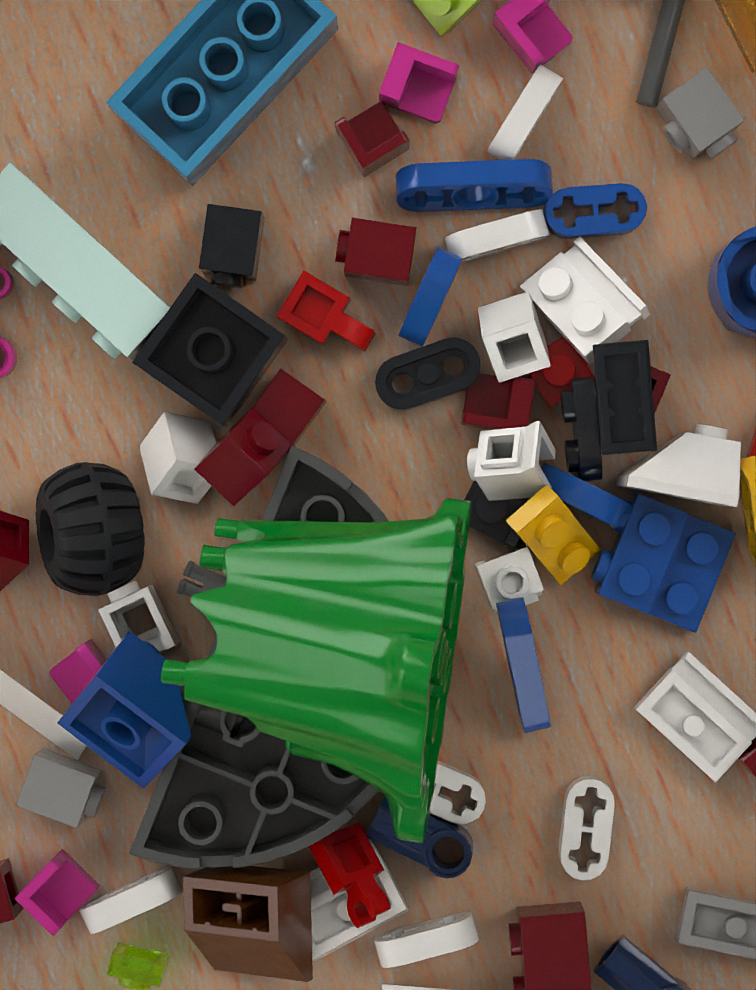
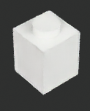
(513, 337)

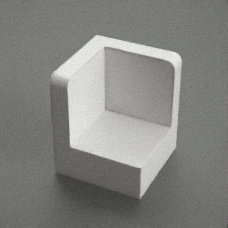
(171, 455)

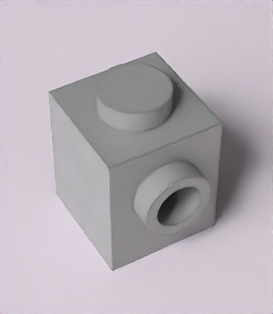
(699, 116)

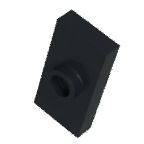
(625, 397)

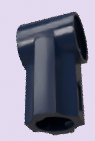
(383, 833)
(629, 968)

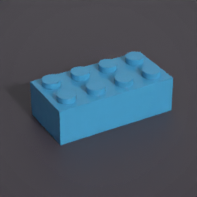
(219, 76)

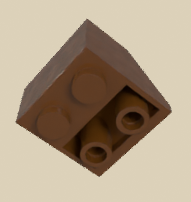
(251, 920)

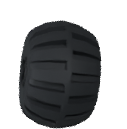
(89, 528)

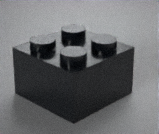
(210, 350)

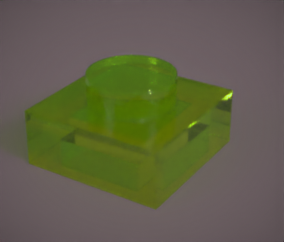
(137, 966)

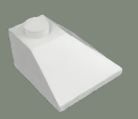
(690, 467)

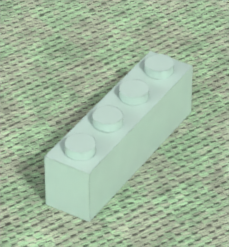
(76, 267)

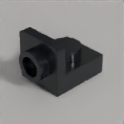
(491, 516)

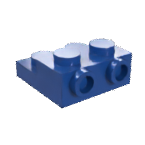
(663, 562)

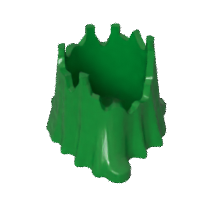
(339, 643)

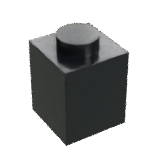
(231, 245)

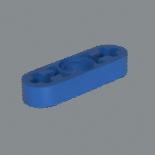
(474, 185)
(523, 664)

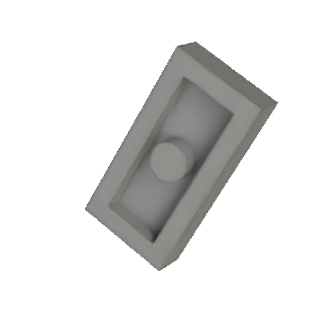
(718, 923)

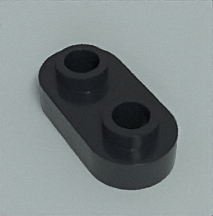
(427, 371)
(581, 408)

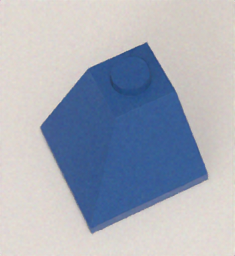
(130, 713)

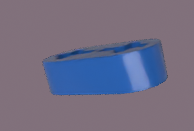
(595, 197)
(430, 296)
(585, 496)

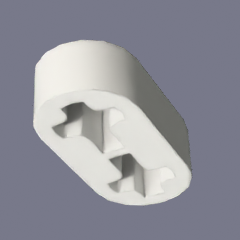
(525, 114)
(498, 235)
(454, 779)
(599, 828)
(130, 900)
(426, 939)

